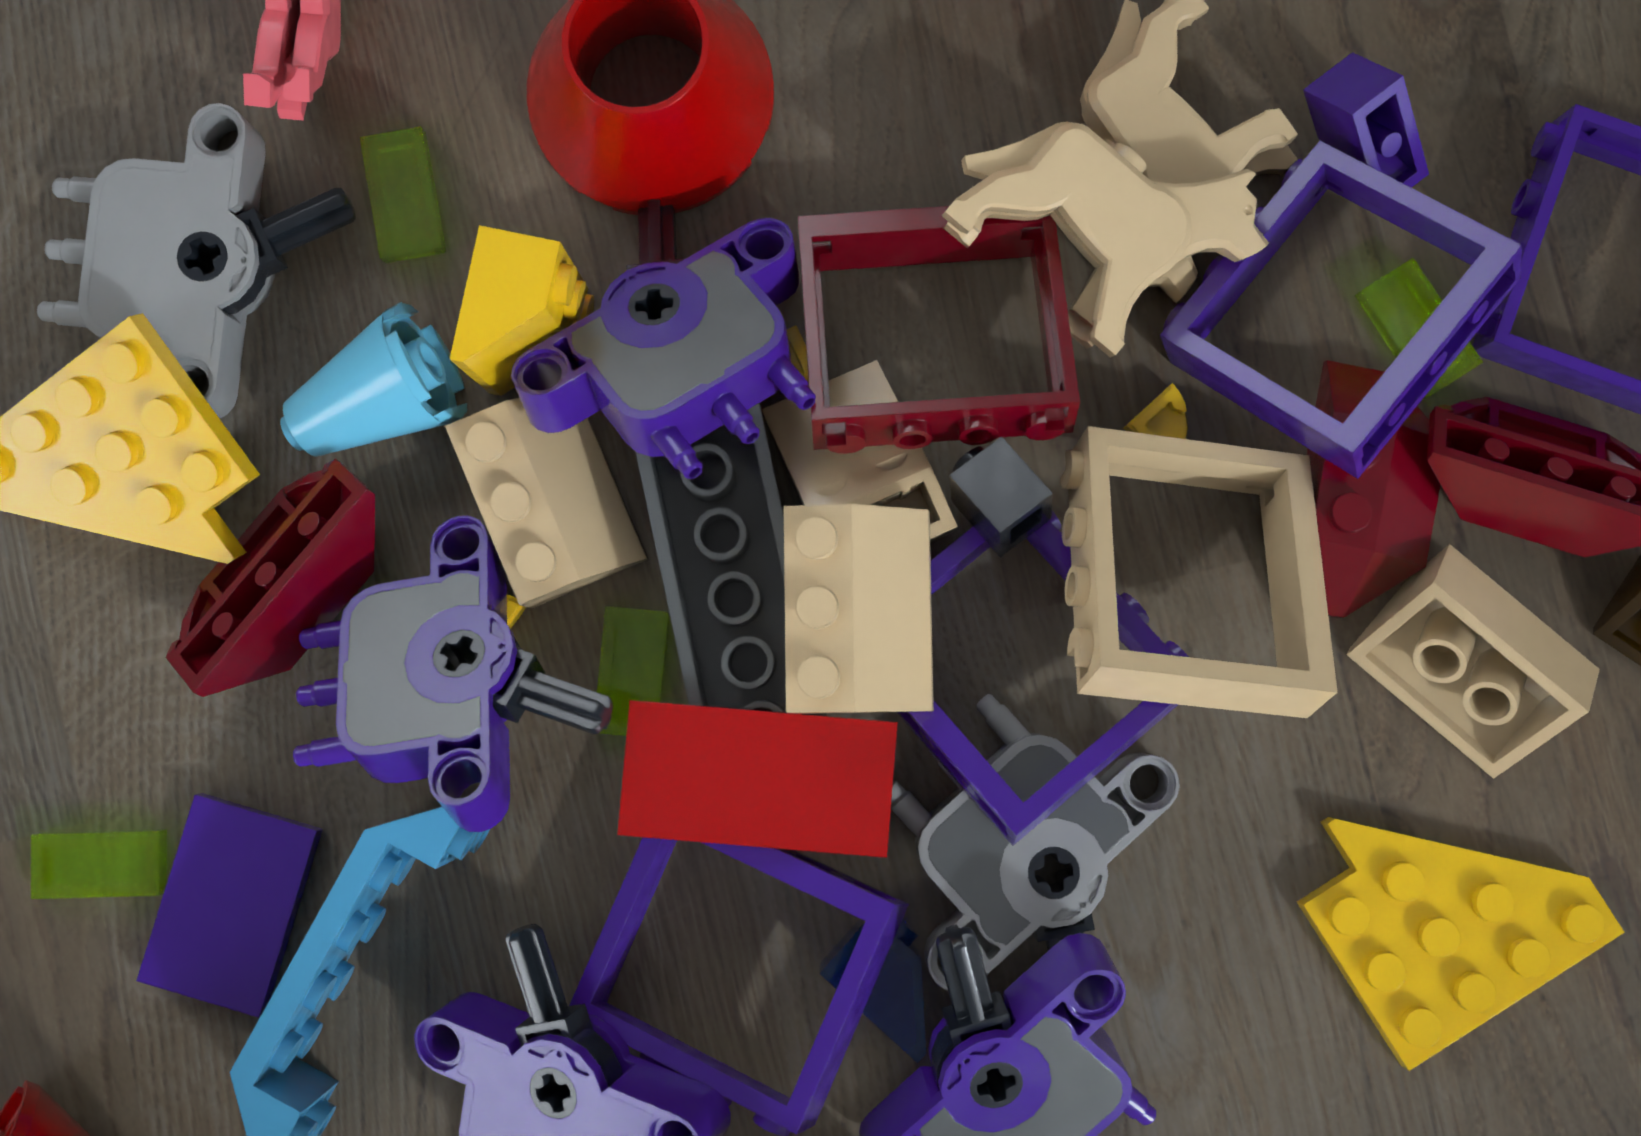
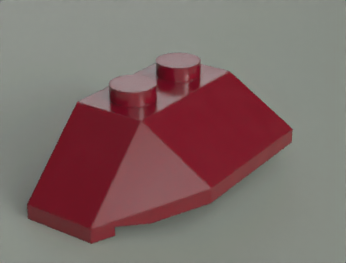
(1537, 476)
(1376, 525)
(299, 571)

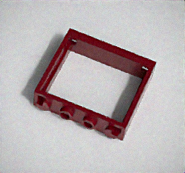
(919, 238)

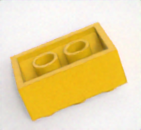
(513, 300)

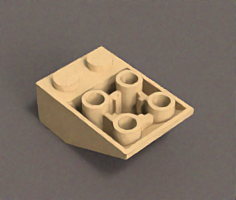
(866, 477)

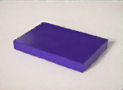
(229, 905)

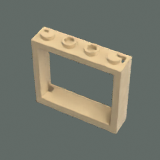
(1294, 570)

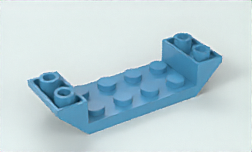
(270, 1084)

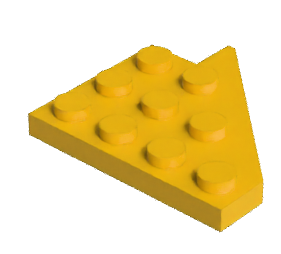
(124, 449)
(1447, 932)

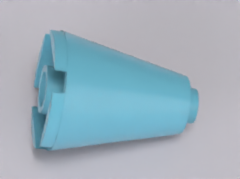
(376, 388)

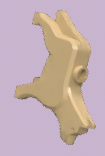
(1133, 105)
(1110, 213)

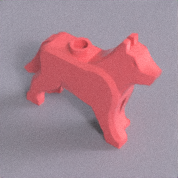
(292, 54)

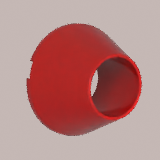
(663, 151)

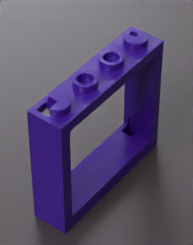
(1599, 138)
(1357, 441)
(966, 763)
(771, 1108)

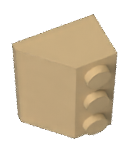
(545, 502)
(857, 609)
(1475, 663)

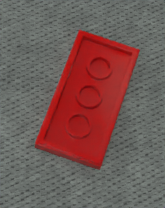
(757, 778)

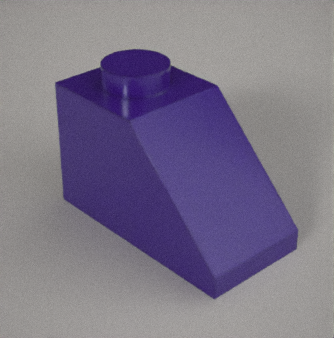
(1368, 117)

